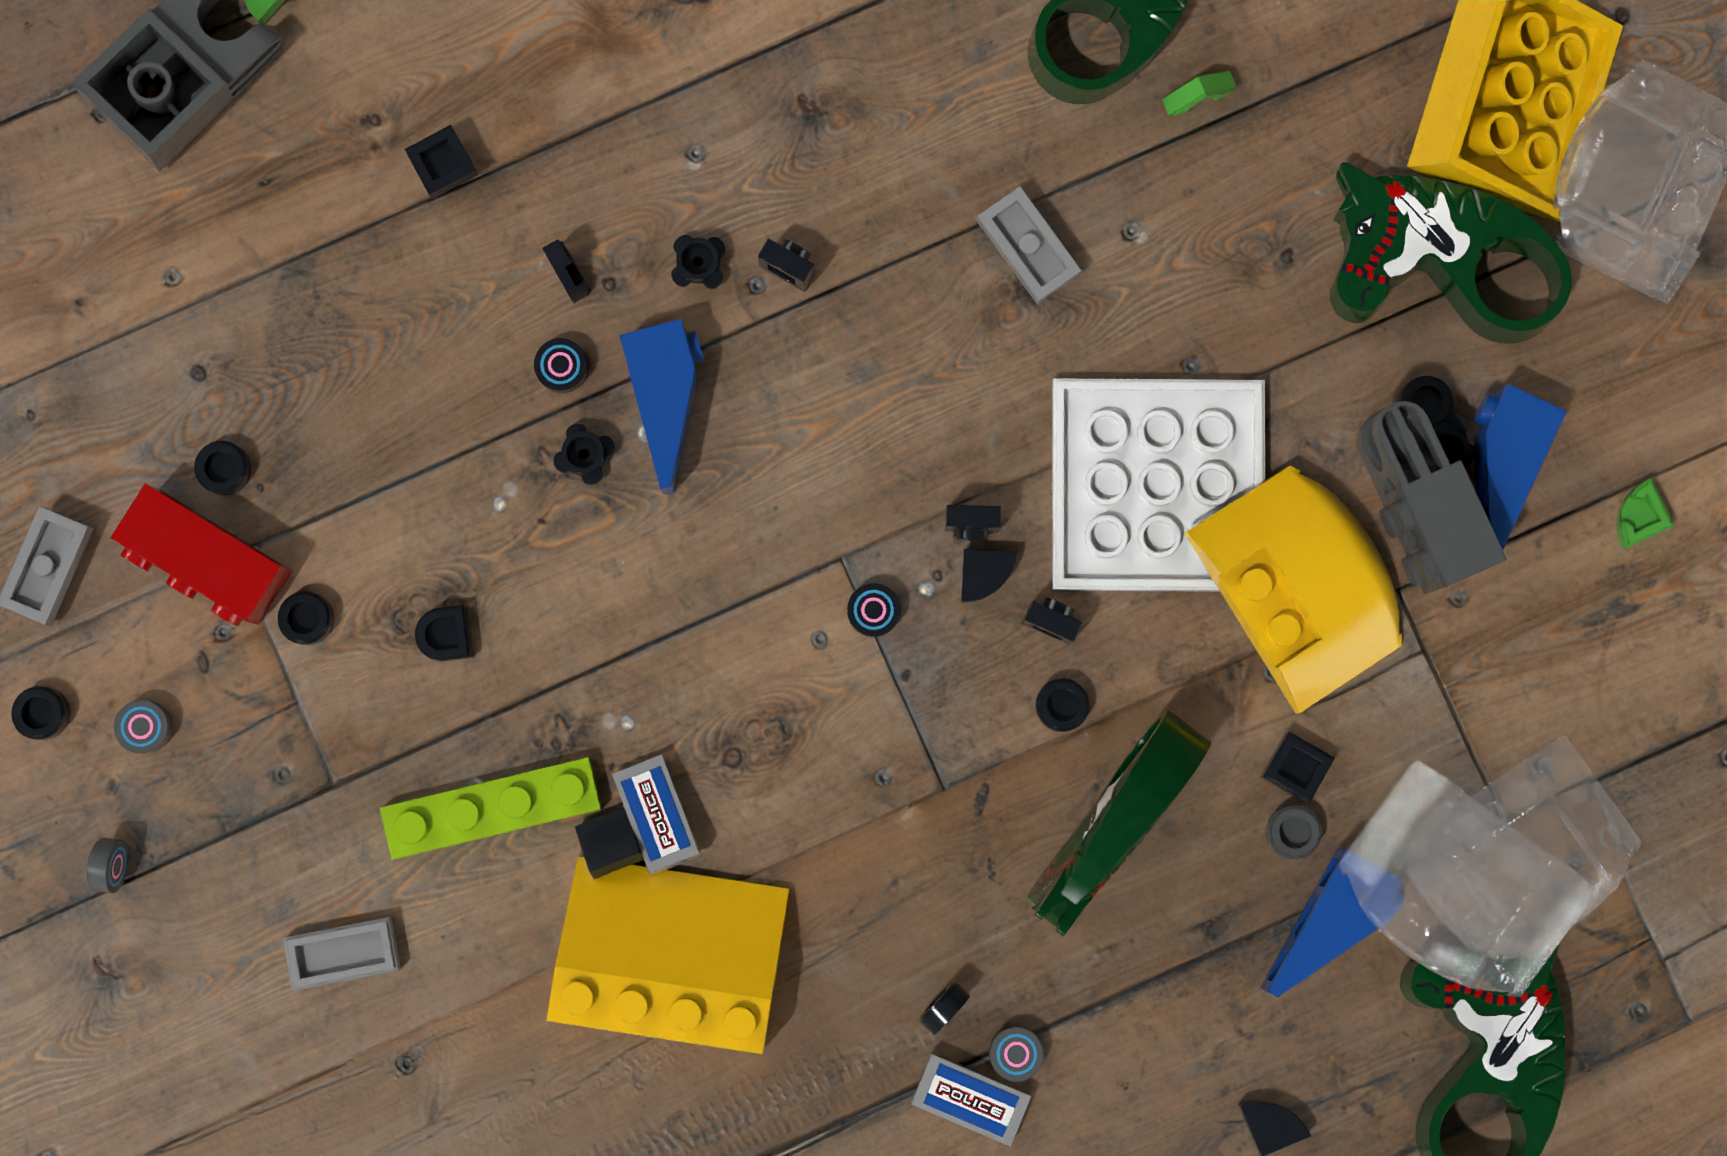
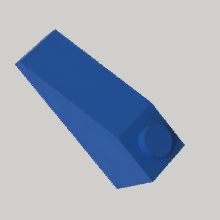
(664, 384)
(1510, 451)
(1322, 932)

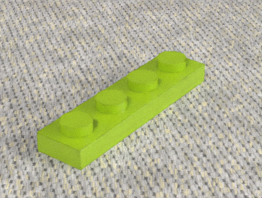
(490, 808)

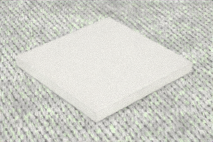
(1143, 468)

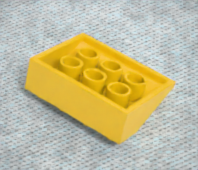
(1512, 96)
(669, 956)

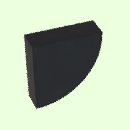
(566, 270)
(985, 572)
(1272, 1126)

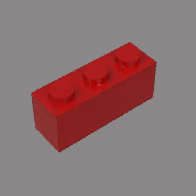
(199, 556)

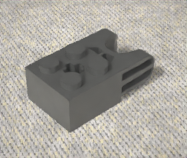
(196, 73)
(1426, 499)

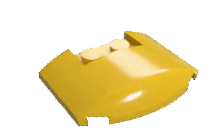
(1301, 584)

